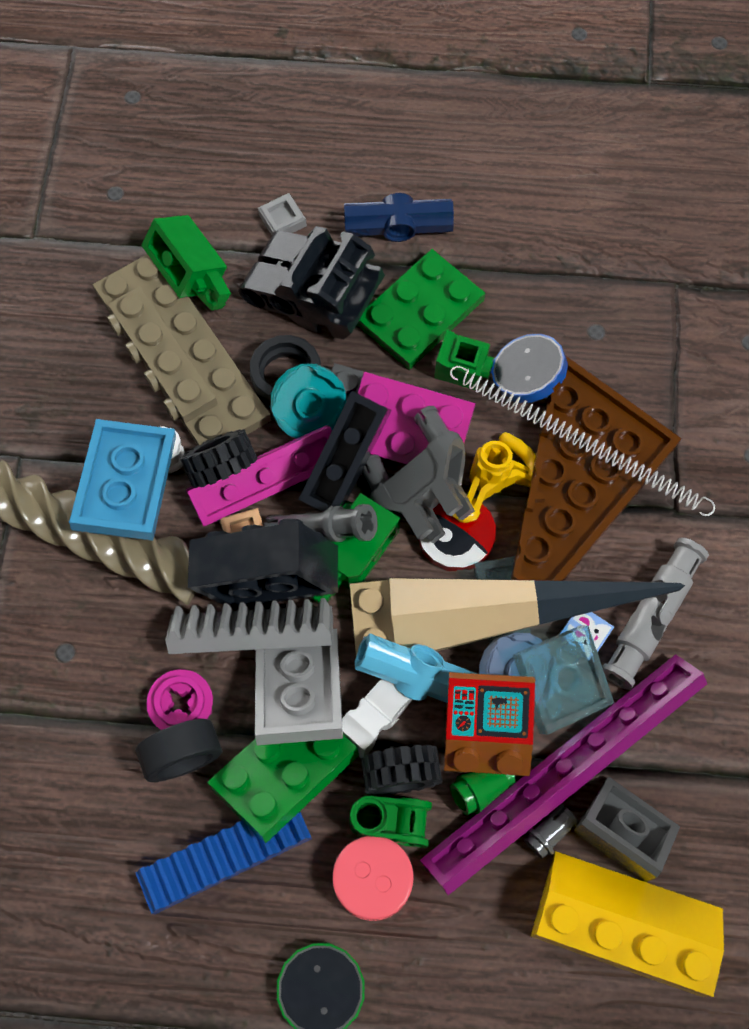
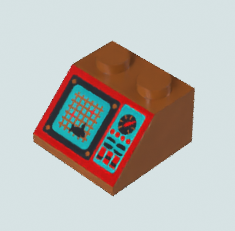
(490, 724)

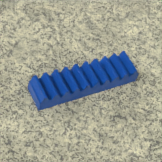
(214, 861)

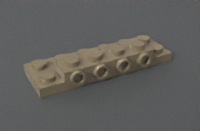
(179, 353)

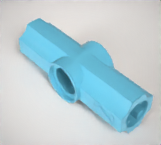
(413, 671)

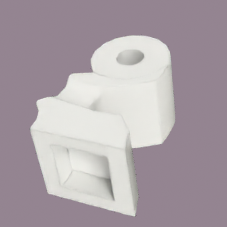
(374, 713)

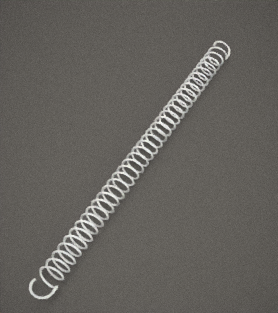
(588, 439)

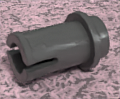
(550, 831)

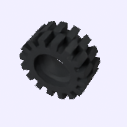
(218, 458)
(401, 770)

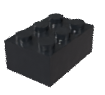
(263, 564)

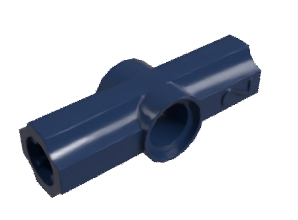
(399, 217)

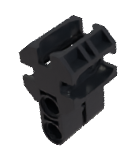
(314, 280)

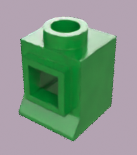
(464, 347)

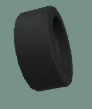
(273, 349)
(178, 750)

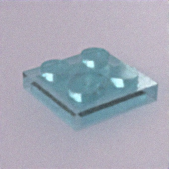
(567, 679)

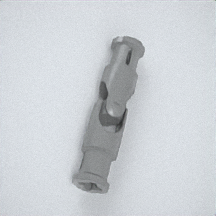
(652, 617)

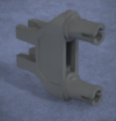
(425, 481)

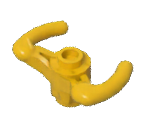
(495, 470)

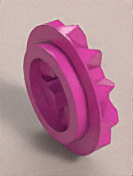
(182, 683)

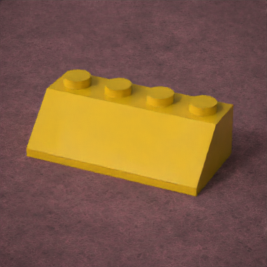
(631, 925)

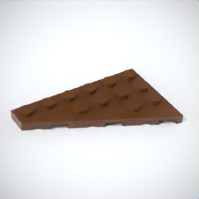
(578, 494)

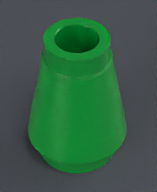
(477, 790)

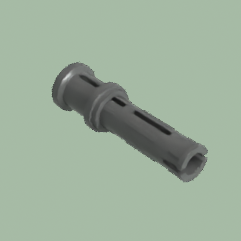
(337, 523)

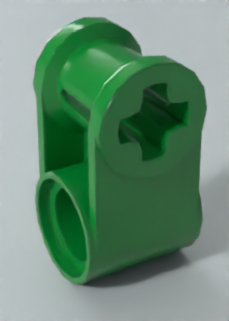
(394, 819)

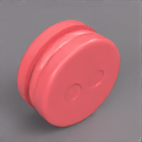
(372, 878)

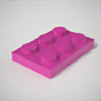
(401, 436)

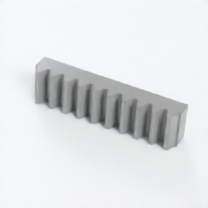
(250, 628)

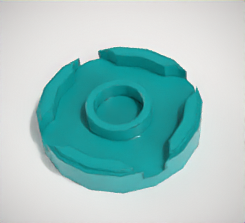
(307, 399)

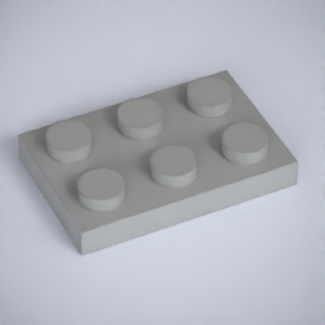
(298, 694)

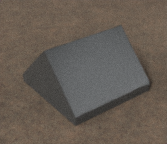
(628, 830)

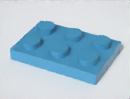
(123, 480)

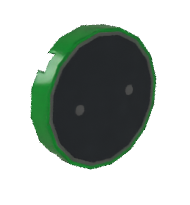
(320, 988)

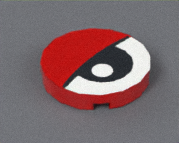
(463, 542)

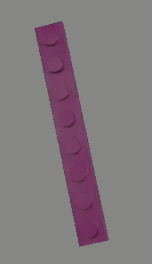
(562, 773)

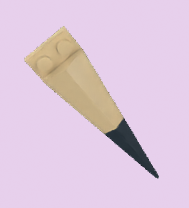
(467, 610)

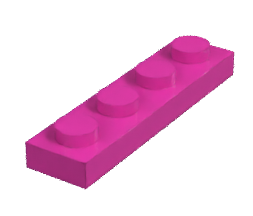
(265, 477)

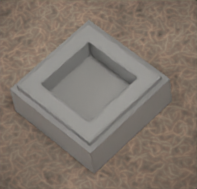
(282, 215)

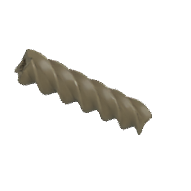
(31, 507)

